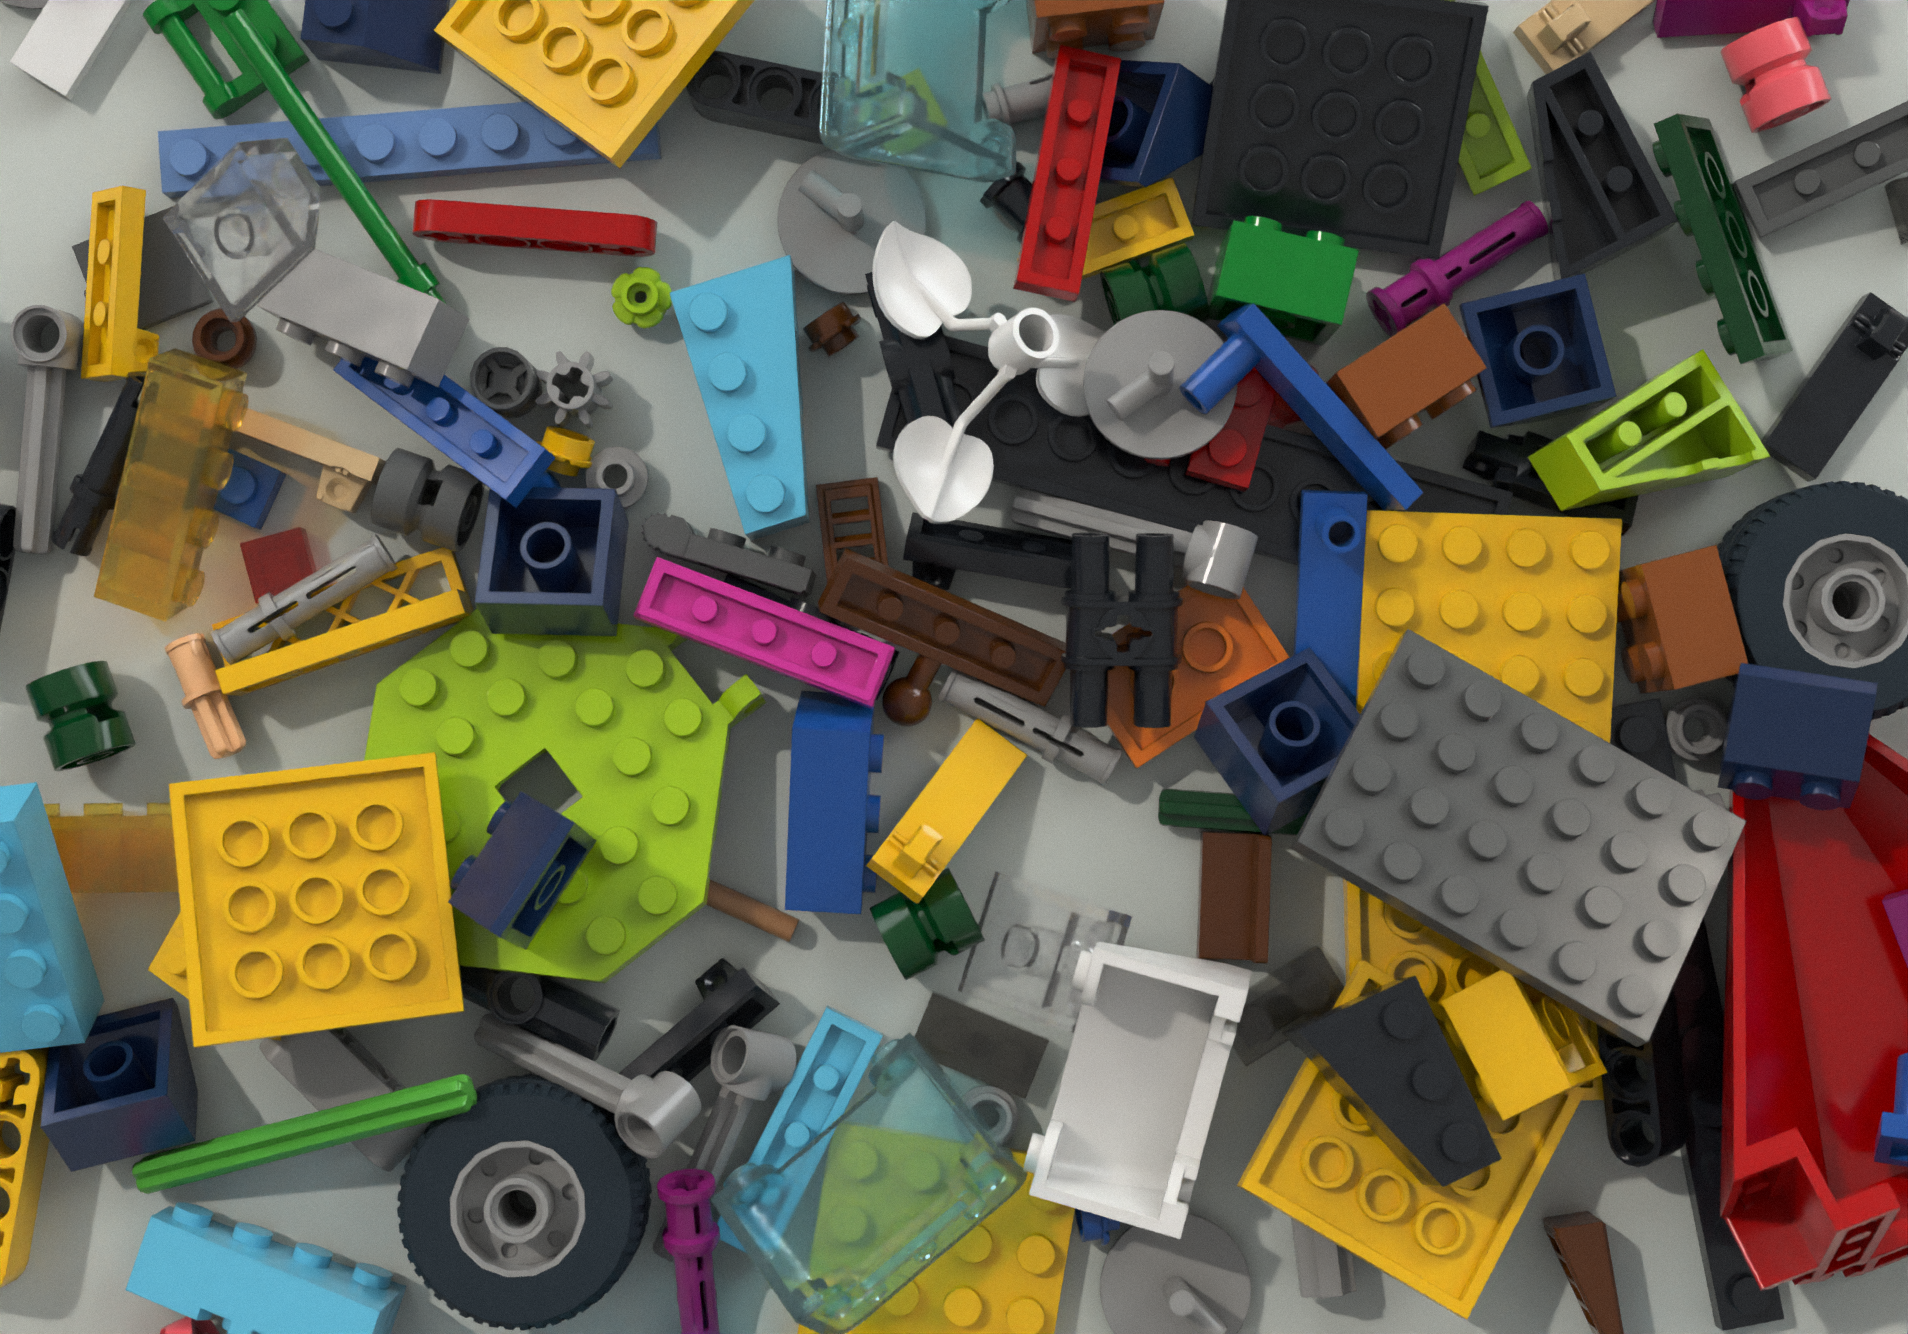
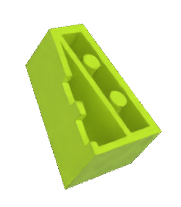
(1653, 439)

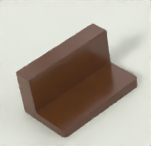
(1234, 896)

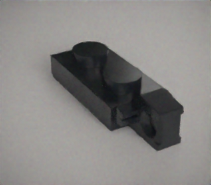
(1512, 471)

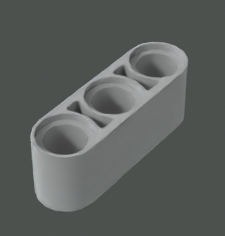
(338, 1070)

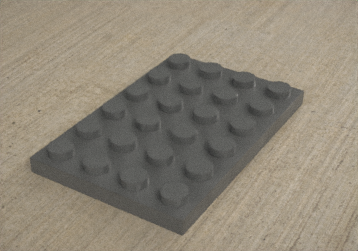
(1521, 837)

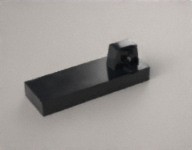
(1838, 387)
(985, 549)
(729, 1000)

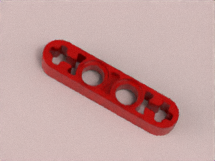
(534, 228)

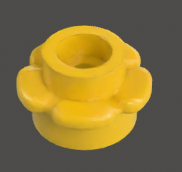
(569, 448)

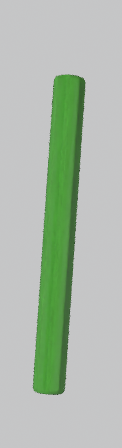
(305, 1134)

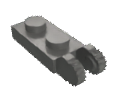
(725, 554)

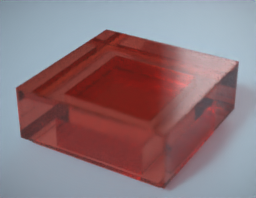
(277, 561)

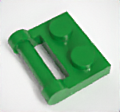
(220, 96)

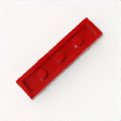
(1067, 173)

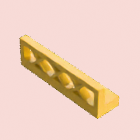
(359, 637)

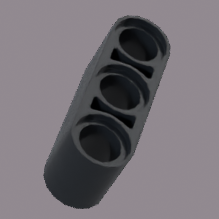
(750, 81)
(1655, 1101)

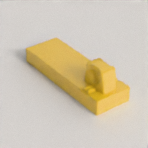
(113, 288)
(946, 811)

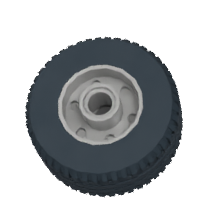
(1825, 585)
(491, 1251)

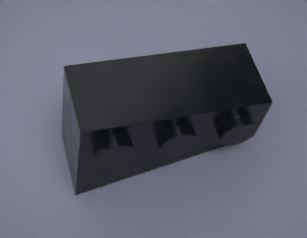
(1591, 171)
(1402, 1079)

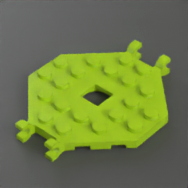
(625, 734)

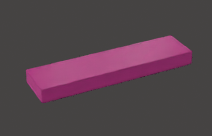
(764, 632)

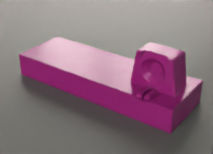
(1713, 17)

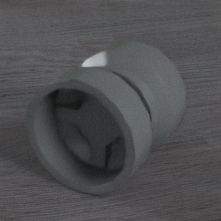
(498, 373)

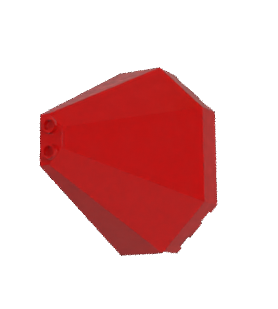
(1815, 1031)

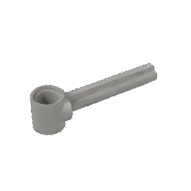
(42, 420)
(1211, 557)
(748, 1068)
(646, 1109)

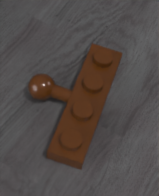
(941, 632)

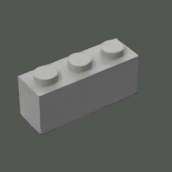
(367, 318)

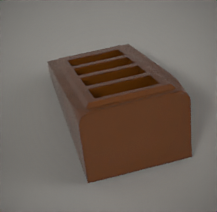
(847, 490)
(1586, 1259)

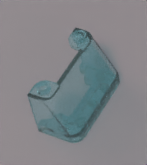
(910, 87)
(872, 1193)

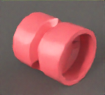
(1775, 74)

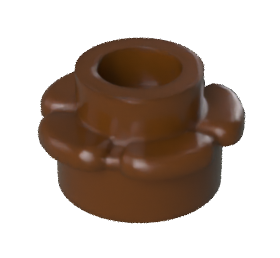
(833, 330)

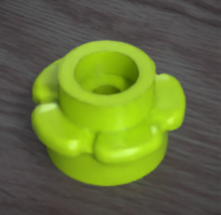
(641, 314)

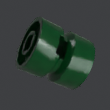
(1166, 283)
(80, 715)
(924, 929)

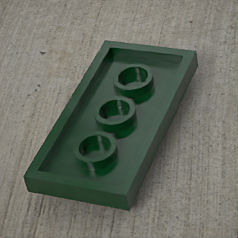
(1728, 253)

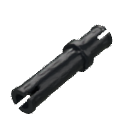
(98, 486)

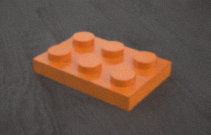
(1219, 647)

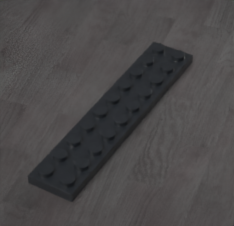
(1073, 461)

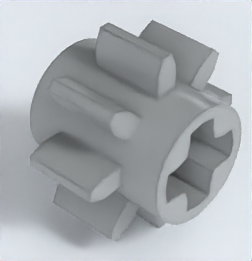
(570, 373)

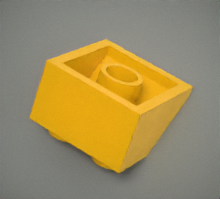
(1520, 1043)

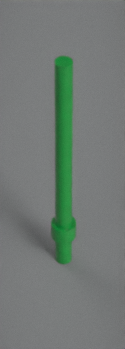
(329, 156)

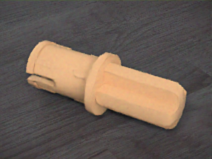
(204, 695)

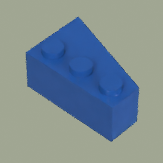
(831, 804)

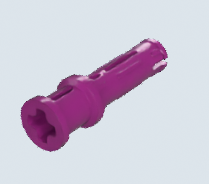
(1427, 277)
(691, 1239)

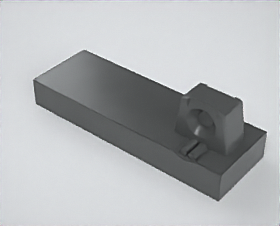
(1826, 172)

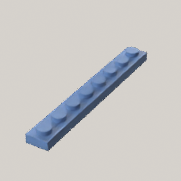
(402, 145)

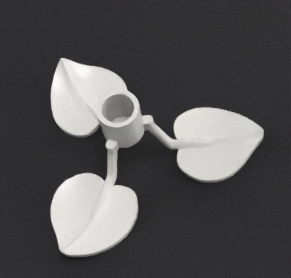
(926, 286)

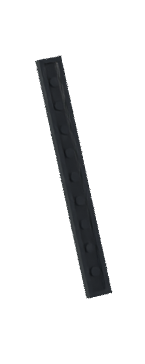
(1732, 1289)

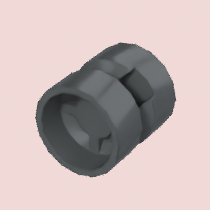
(406, 494)

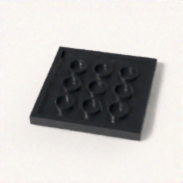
(1340, 118)

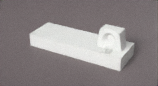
(68, 41)

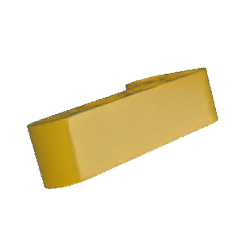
(22, 1169)

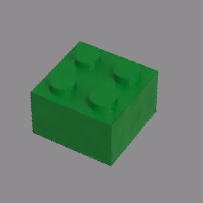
(1289, 277)

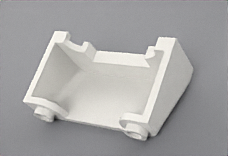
(1138, 1085)

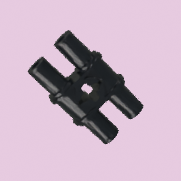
(1147, 652)

